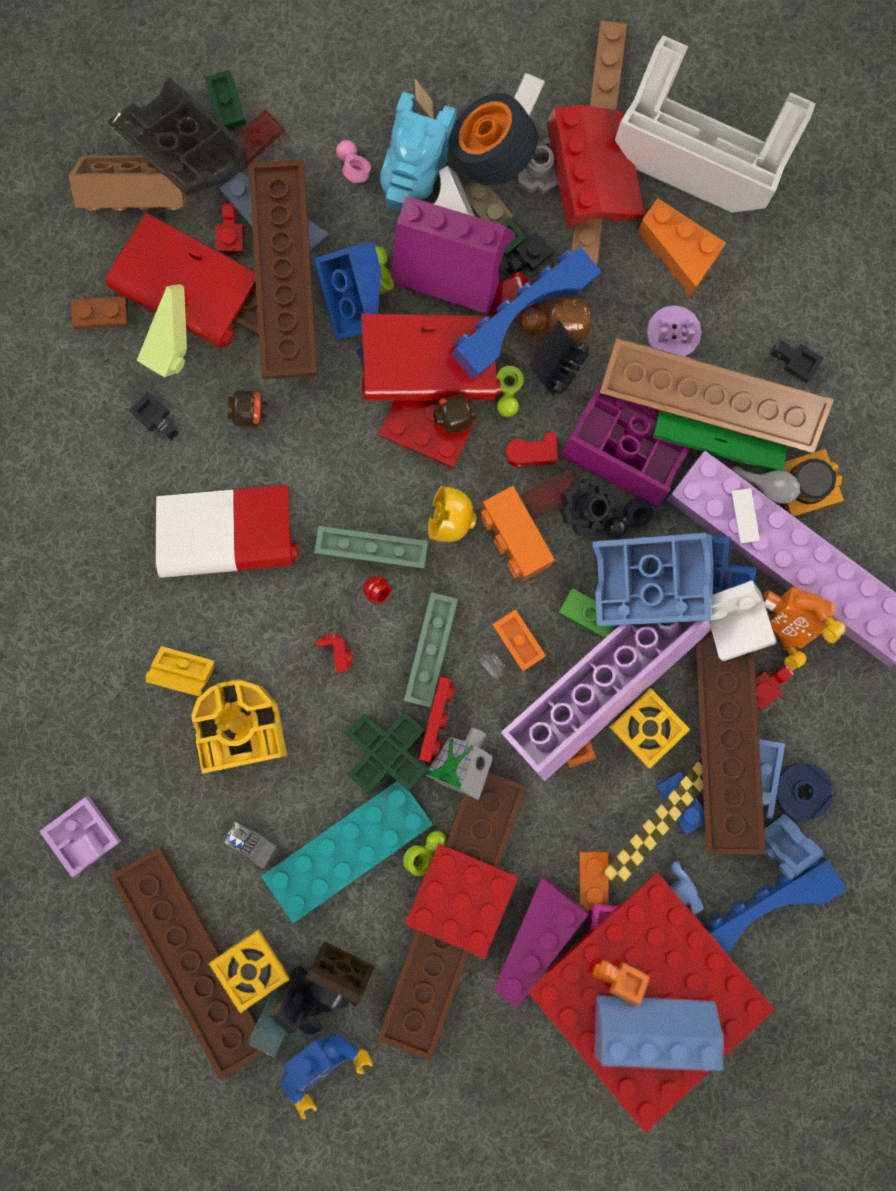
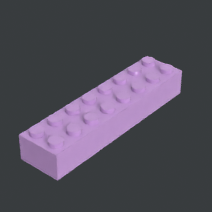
(598, 690)

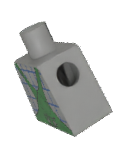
(462, 764)

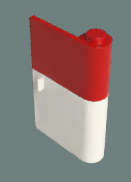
(223, 531)

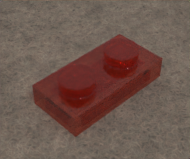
(548, 494)

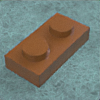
(99, 312)

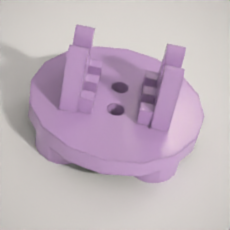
(687, 330)

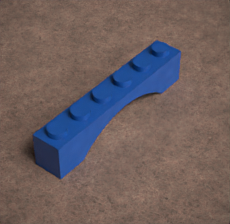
(566, 279)
(814, 885)

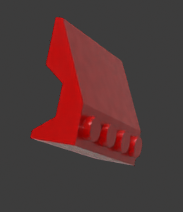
(590, 166)

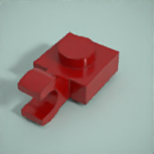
(229, 235)
(768, 685)

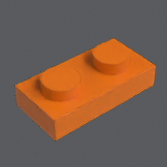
(518, 640)
(592, 878)

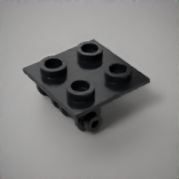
(557, 358)

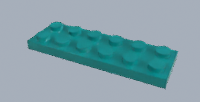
(346, 850)

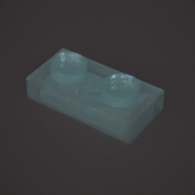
(267, 1033)

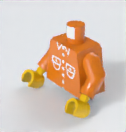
(799, 619)

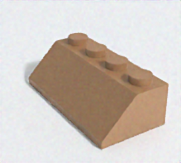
(121, 184)

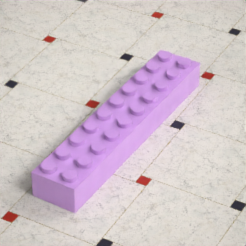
(792, 554)

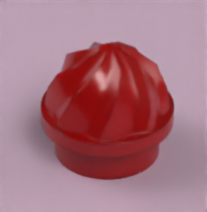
(377, 589)

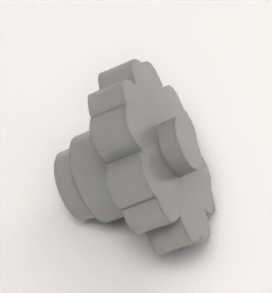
(540, 171)

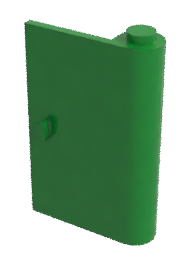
(720, 441)

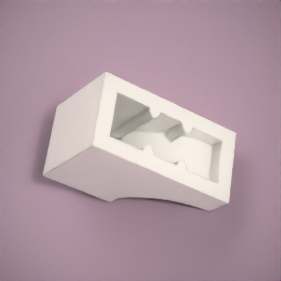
(452, 192)

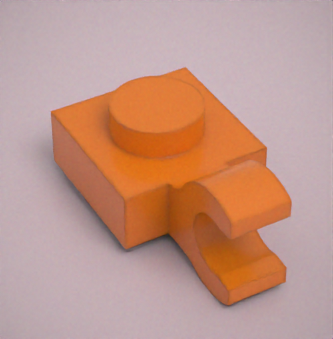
(626, 981)

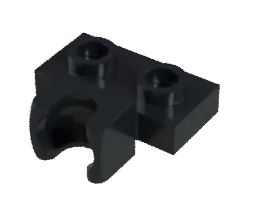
(298, 1005)

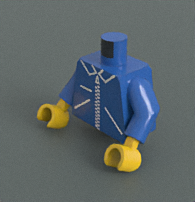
(316, 1063)

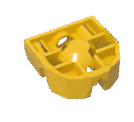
(266, 740)

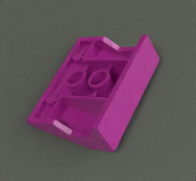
(448, 254)
(619, 446)

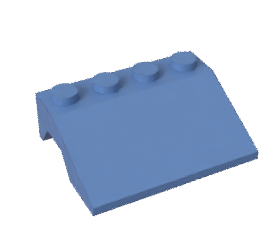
(654, 579)

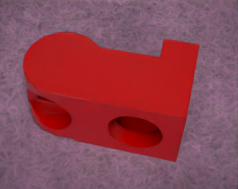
(532, 453)

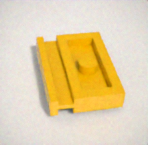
(180, 671)

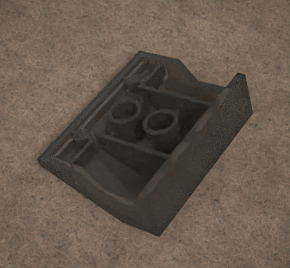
(182, 140)

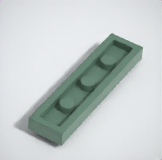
(371, 547)
(431, 649)

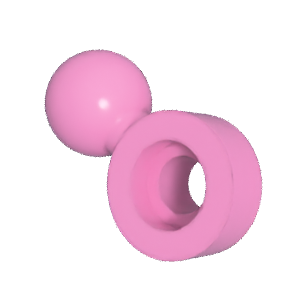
(355, 167)

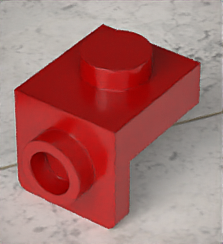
(342, 655)

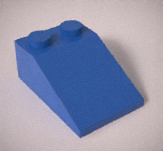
(350, 286)

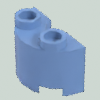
(790, 847)

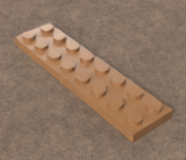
(716, 395)

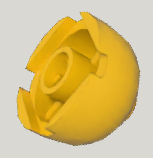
(451, 516)

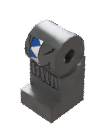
(250, 842)

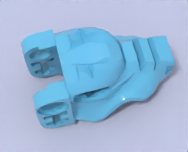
(415, 152)

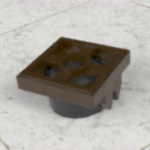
(337, 977)

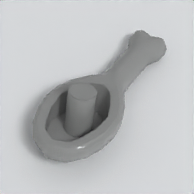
(776, 485)

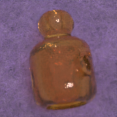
(571, 311)

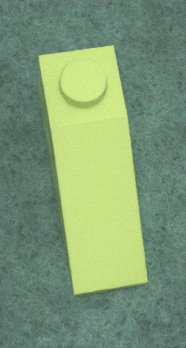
(166, 338)

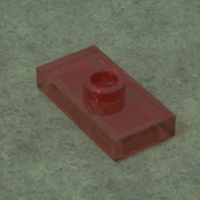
(260, 134)

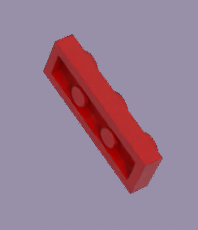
(437, 719)

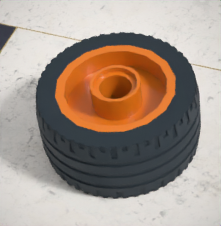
(494, 139)

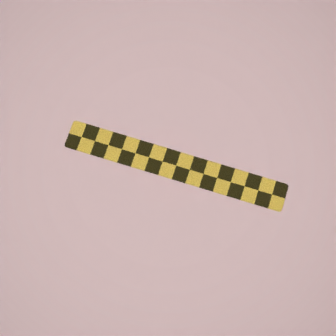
(656, 826)

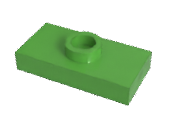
(583, 612)

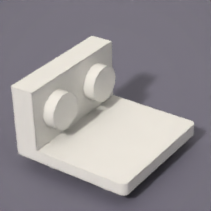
(740, 621)

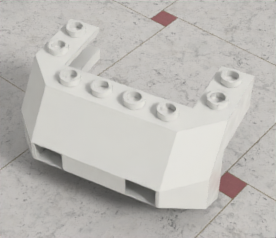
(700, 151)

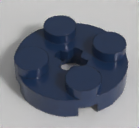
(819, 790)

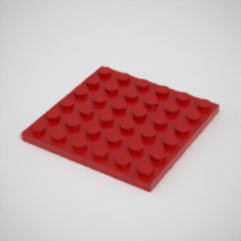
(669, 945)

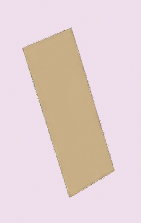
(423, 99)

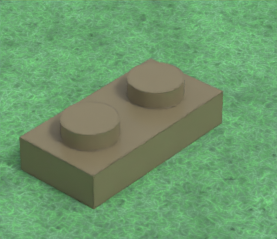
(486, 203)

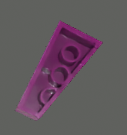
(544, 934)

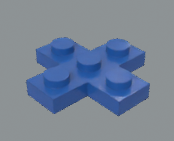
(726, 575)

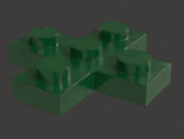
(386, 752)

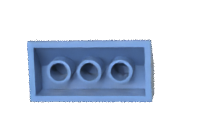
(658, 1033)

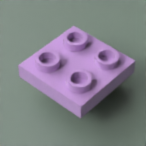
(80, 836)

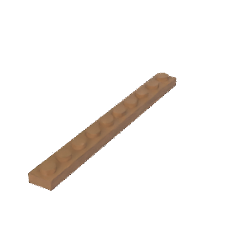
(603, 95)

